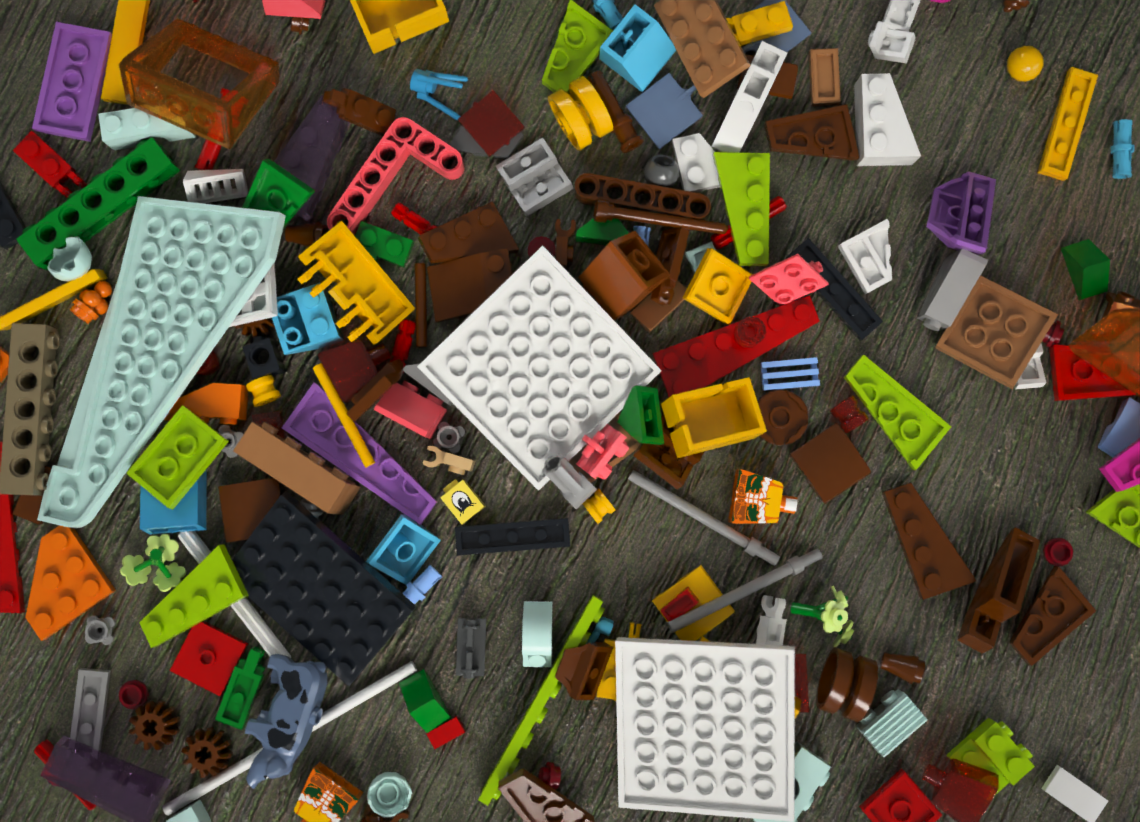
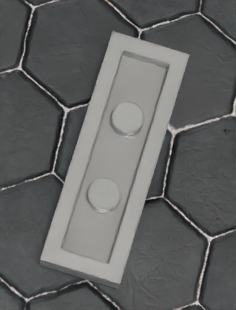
(90, 707)

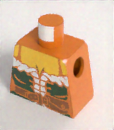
(758, 499)
(326, 796)

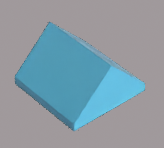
(403, 549)

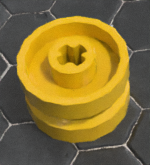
(580, 113)

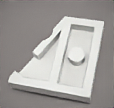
(695, 163)
(869, 256)

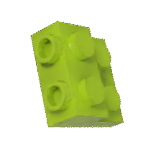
(994, 751)

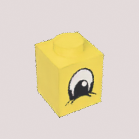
(462, 500)

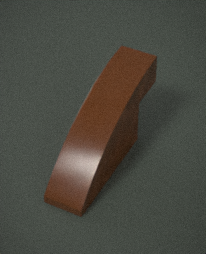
(1000, 591)

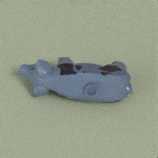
(291, 717)

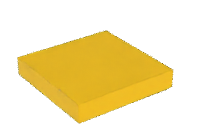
(718, 286)

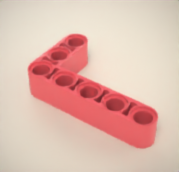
(388, 169)

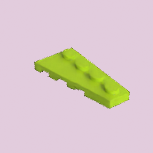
(746, 198)
(902, 416)
(197, 597)

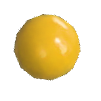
(1025, 63)

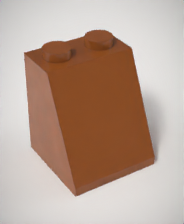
(623, 275)

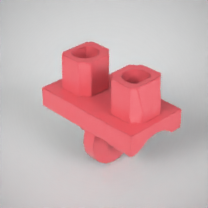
(600, 451)

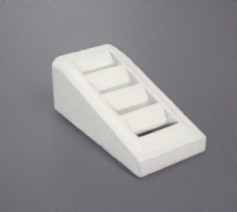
(215, 194)

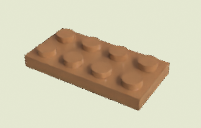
(703, 42)

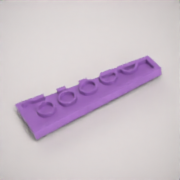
(320, 429)

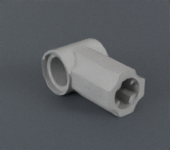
(571, 483)

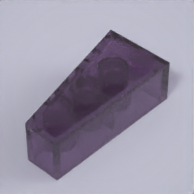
(313, 150)
(105, 780)

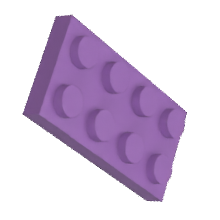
(72, 82)

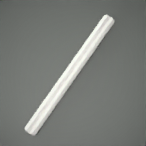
(243, 607)

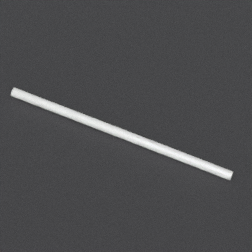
(327, 716)

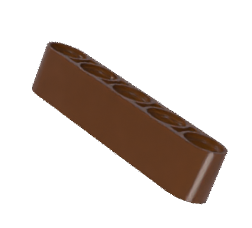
(630, 189)

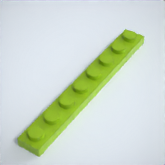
(537, 709)

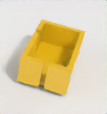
(394, 19)
(712, 421)

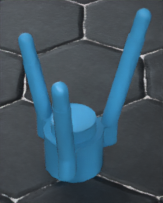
(426, 82)

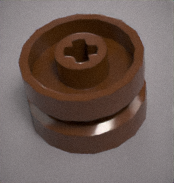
(847, 684)

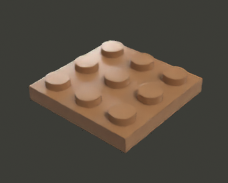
(996, 332)

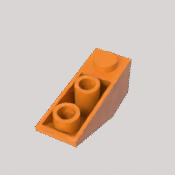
(215, 401)

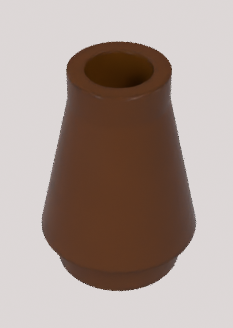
(306, 233)
(903, 666)

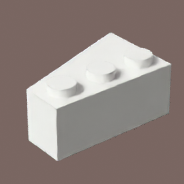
(881, 124)

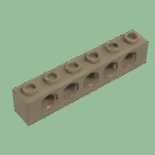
(19, 397)

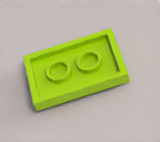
(177, 457)

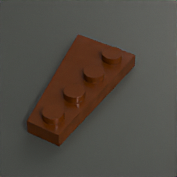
(928, 551)

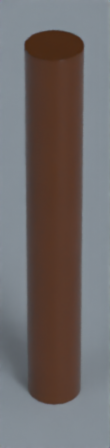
(420, 305)

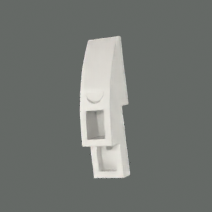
(749, 98)

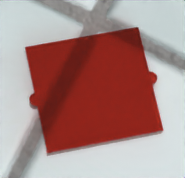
(491, 123)

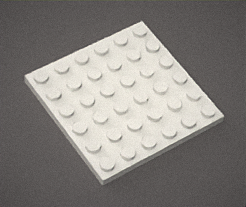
(539, 366)
(706, 727)

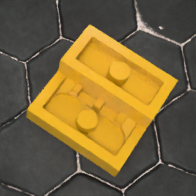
(706, 591)

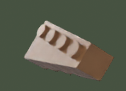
(297, 469)

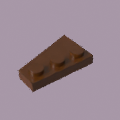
(814, 134)

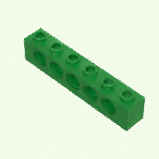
(113, 204)

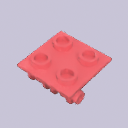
(790, 279)

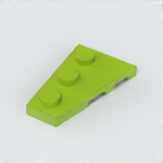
(575, 48)
(1120, 513)

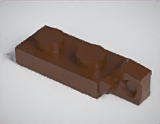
(361, 110)
(670, 254)

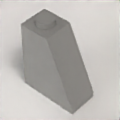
(951, 288)

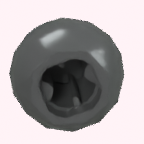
(661, 171)

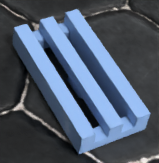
(785, 363)

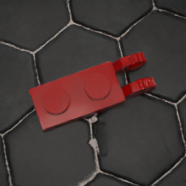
(47, 163)

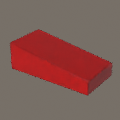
(680, 604)
(446, 732)

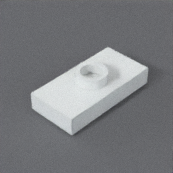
(900, 14)

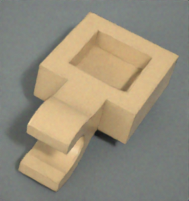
(456, 463)

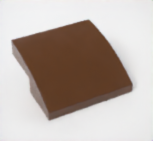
(375, 389)
(664, 461)
(830, 463)
(245, 506)

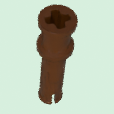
(621, 122)

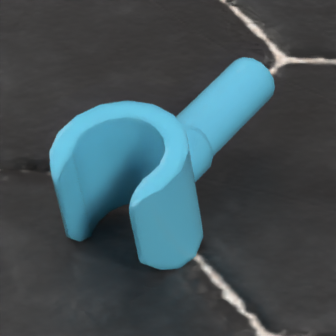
(603, 626)

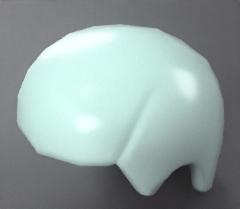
(70, 261)
(389, 794)

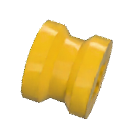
(263, 390)
(598, 506)

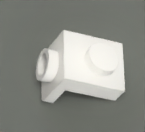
(891, 44)

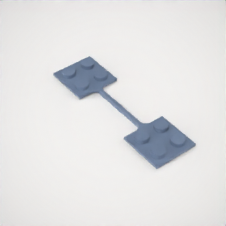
(667, 108)

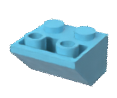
(637, 48)
(306, 321)

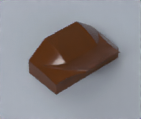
(583, 669)

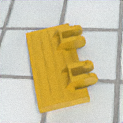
(357, 282)

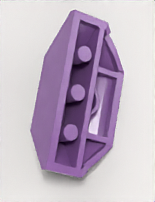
(963, 212)

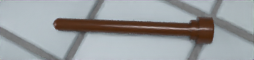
(606, 211)

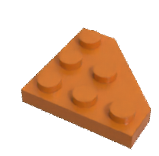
(64, 582)

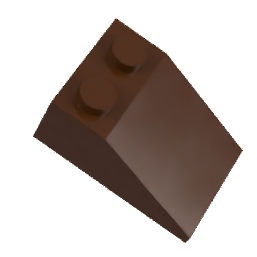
(467, 283)

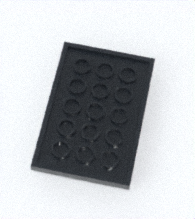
(319, 589)

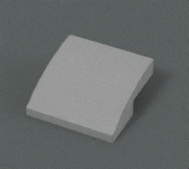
(534, 177)

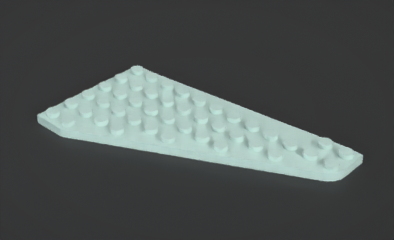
(173, 300)

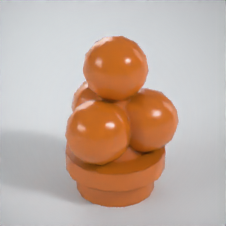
(92, 302)

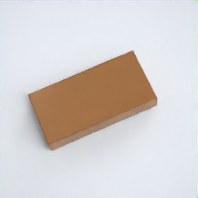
(824, 77)

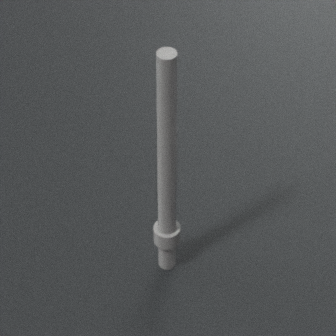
(751, 545)
(793, 566)

